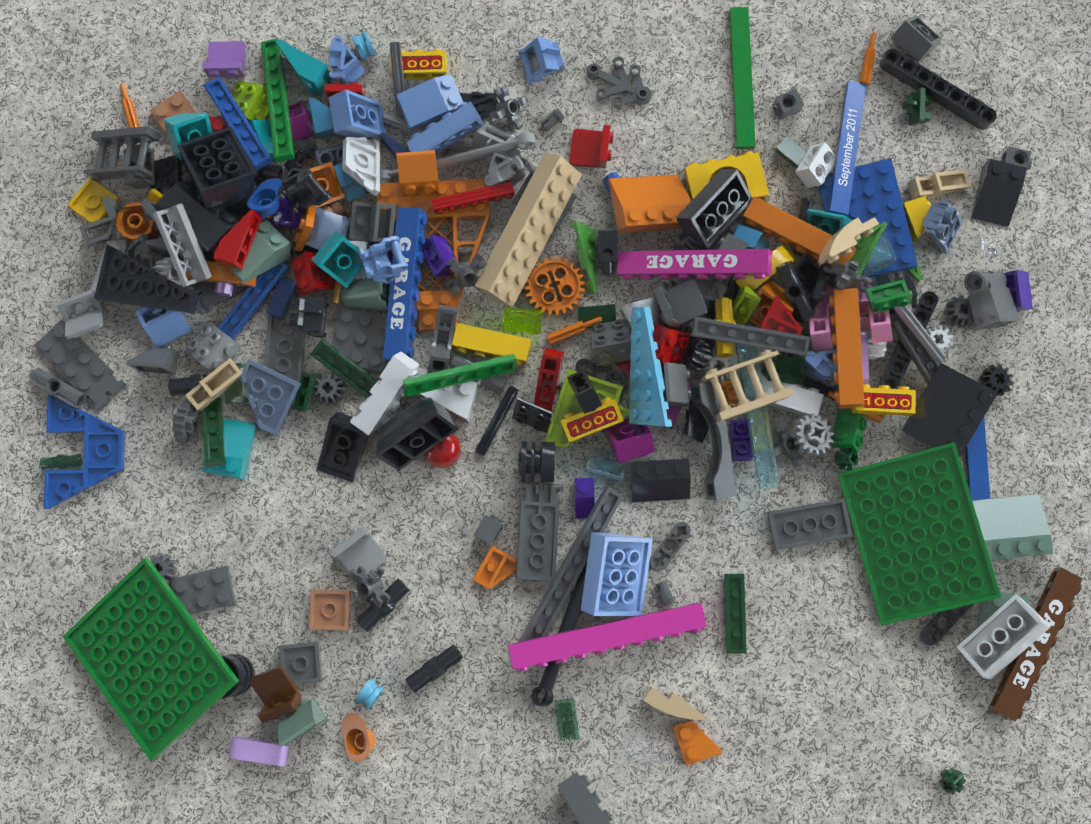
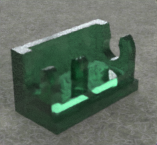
(788, 369)
(234, 393)
(567, 719)

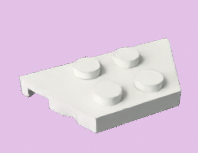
(362, 162)

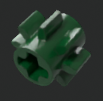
(846, 458)
(952, 781)

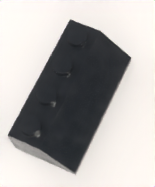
(715, 207)
(208, 224)

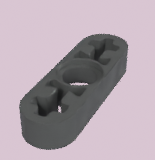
(674, 531)

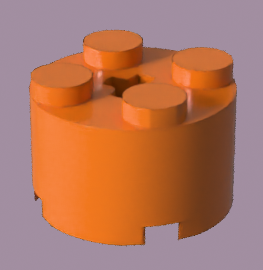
(133, 222)

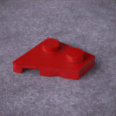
(780, 319)

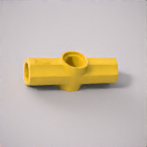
(724, 313)

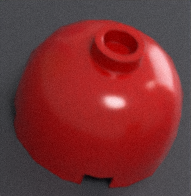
(445, 453)

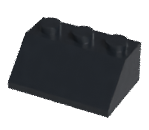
(660, 480)

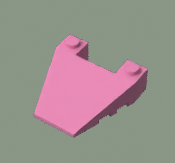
(821, 328)

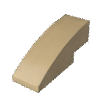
(938, 184)
(214, 384)
(672, 705)

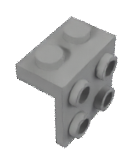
(81, 314)
(212, 346)
(359, 551)

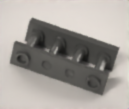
(117, 138)

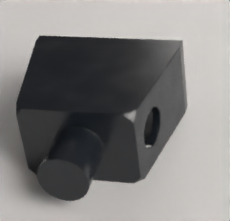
(607, 241)

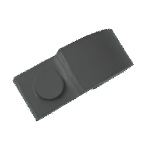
(442, 339)

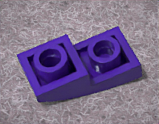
(740, 440)

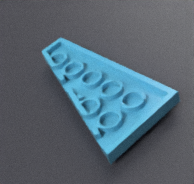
(646, 376)

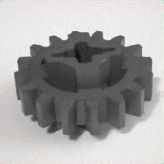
(184, 422)

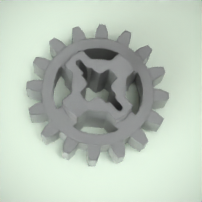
(819, 442)

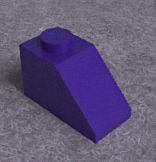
(584, 497)

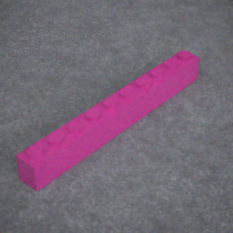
(606, 635)

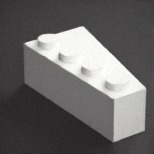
(385, 394)
(456, 399)

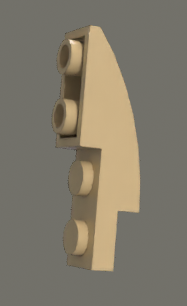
(845, 239)

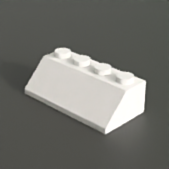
(1003, 637)

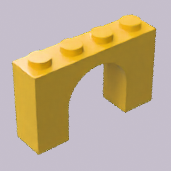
(748, 166)

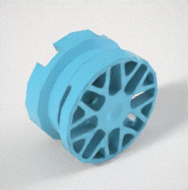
(363, 45)
(369, 694)

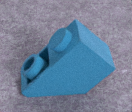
(322, 119)

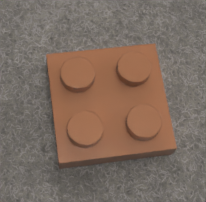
(170, 107)
(329, 610)

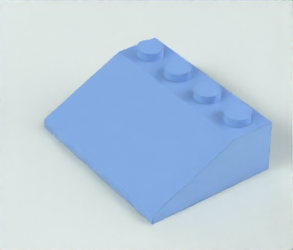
(616, 575)

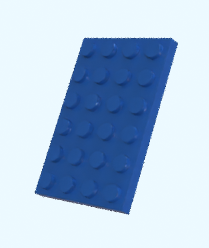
(878, 196)

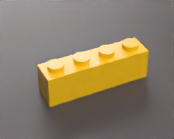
(490, 343)

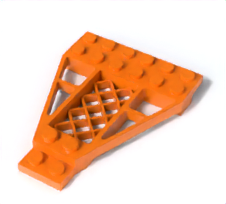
(430, 300)

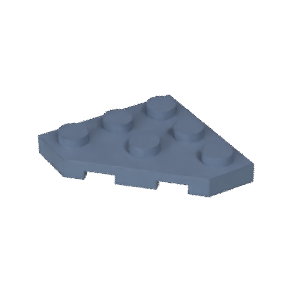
(269, 395)

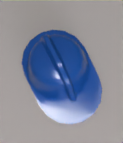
(265, 198)

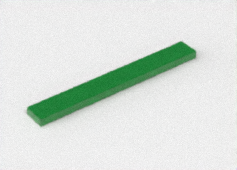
(742, 78)
(277, 101)

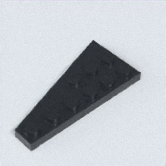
(135, 284)

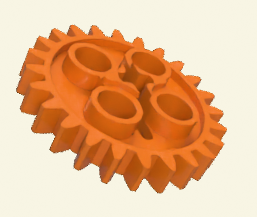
(570, 280)

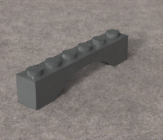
(720, 477)

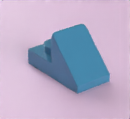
(351, 187)
(751, 236)

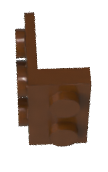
(276, 693)

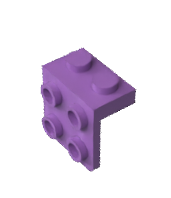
(225, 59)

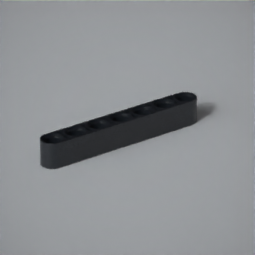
(947, 89)
(897, 358)

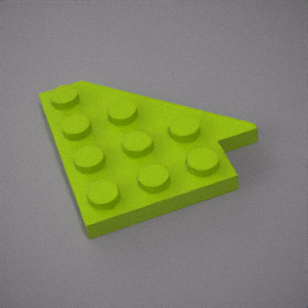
(568, 403)

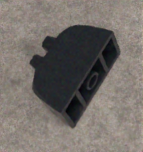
(414, 432)

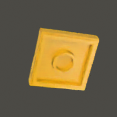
(89, 201)

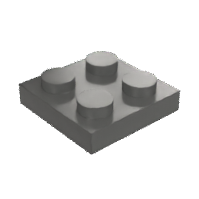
(302, 662)

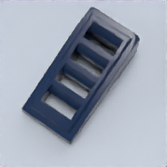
(392, 145)

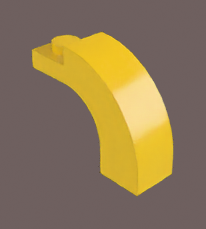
(780, 255)

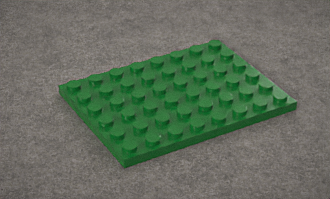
(919, 534)
(150, 659)

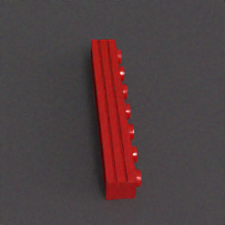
(473, 198)

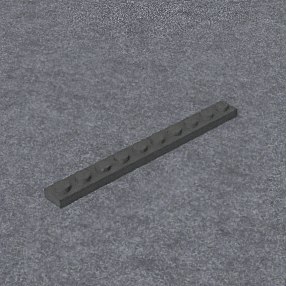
(571, 566)

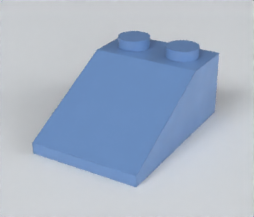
(429, 101)
(356, 115)

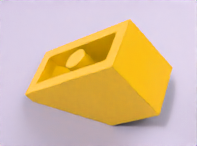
(915, 214)

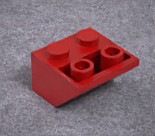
(670, 343)

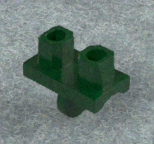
(916, 106)

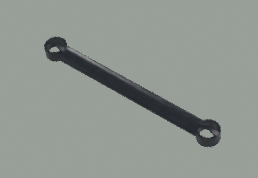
(568, 623)

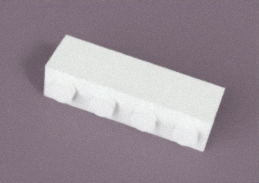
(802, 402)

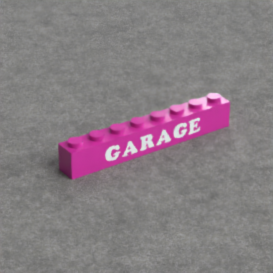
(695, 264)

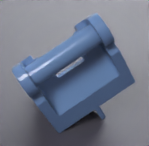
(547, 56)
(343, 62)
(377, 263)
(821, 365)

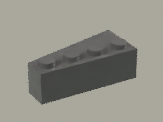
(583, 801)

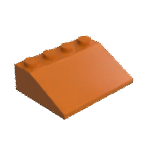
(647, 202)

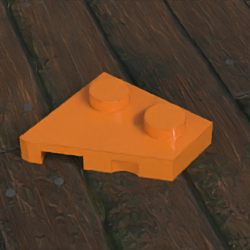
(305, 228)
(494, 568)
(694, 743)

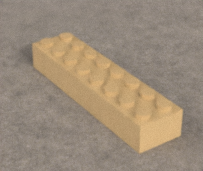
(528, 229)

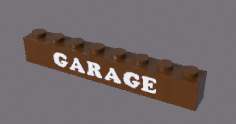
(1025, 668)

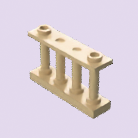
(744, 405)

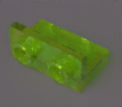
(522, 320)

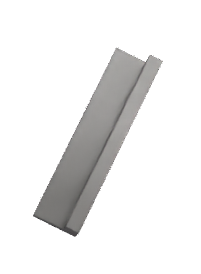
(186, 244)

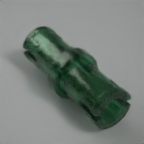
(60, 461)

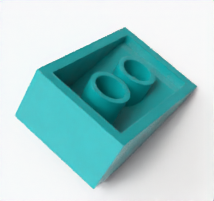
(308, 69)
(238, 448)

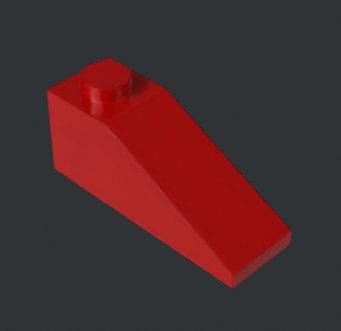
(237, 242)
(548, 378)

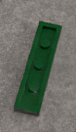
(344, 367)
(214, 434)
(735, 613)

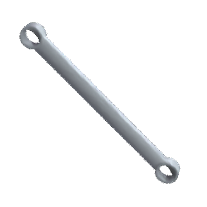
(523, 141)

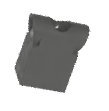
(990, 299)

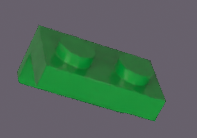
(888, 296)
(848, 430)

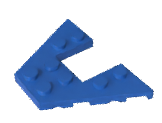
(102, 451)

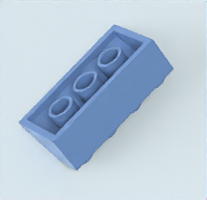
(448, 130)

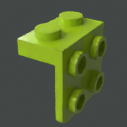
(251, 100)

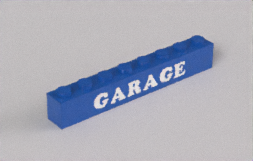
(404, 288)

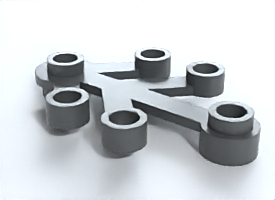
(621, 84)

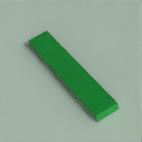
(459, 375)

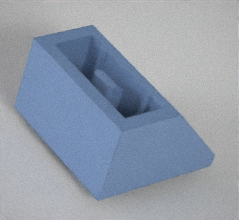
(163, 325)

